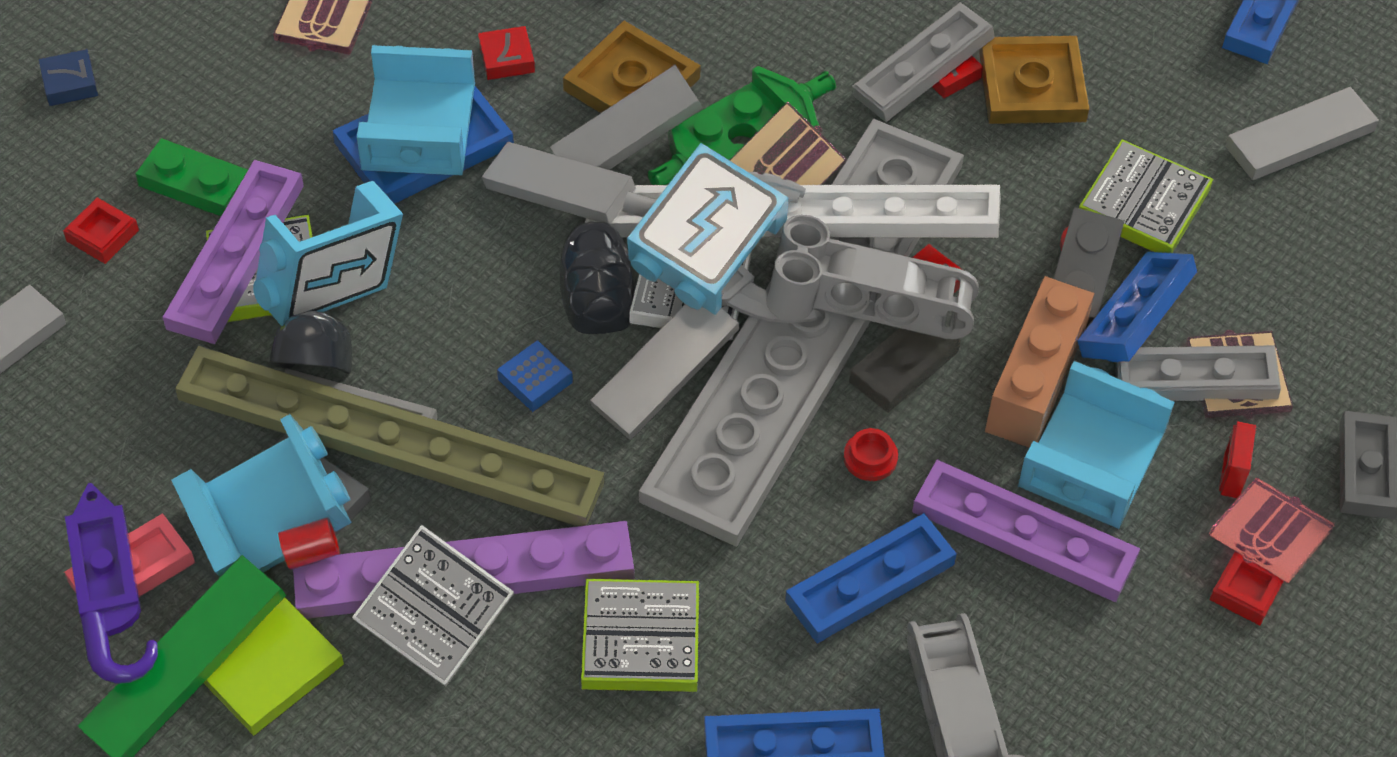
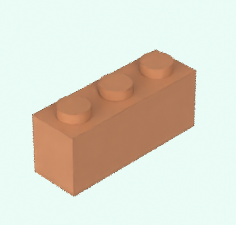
(1039, 362)

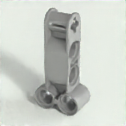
(866, 283)
(955, 690)

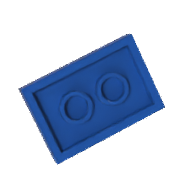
(485, 139)

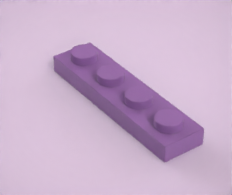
(231, 253)
(1026, 530)

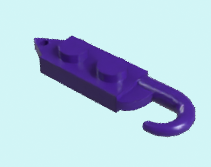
(105, 584)

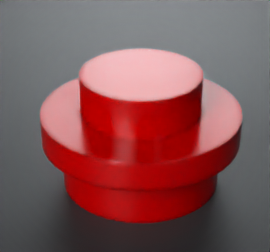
(871, 455)

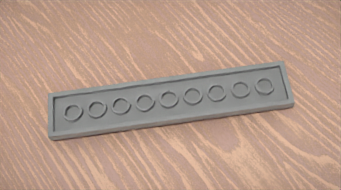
(778, 372)

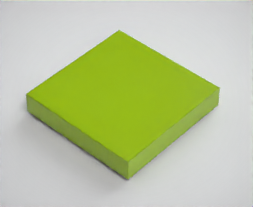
(273, 668)

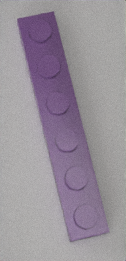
(517, 560)

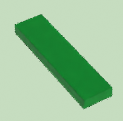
(184, 660)

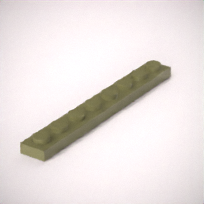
(393, 436)

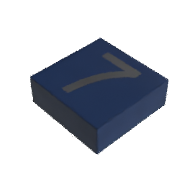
(68, 77)

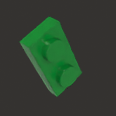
(190, 176)

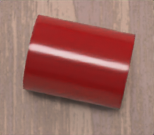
(309, 543)

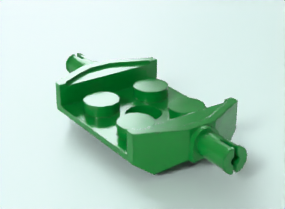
(740, 115)

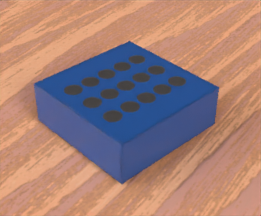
(535, 376)

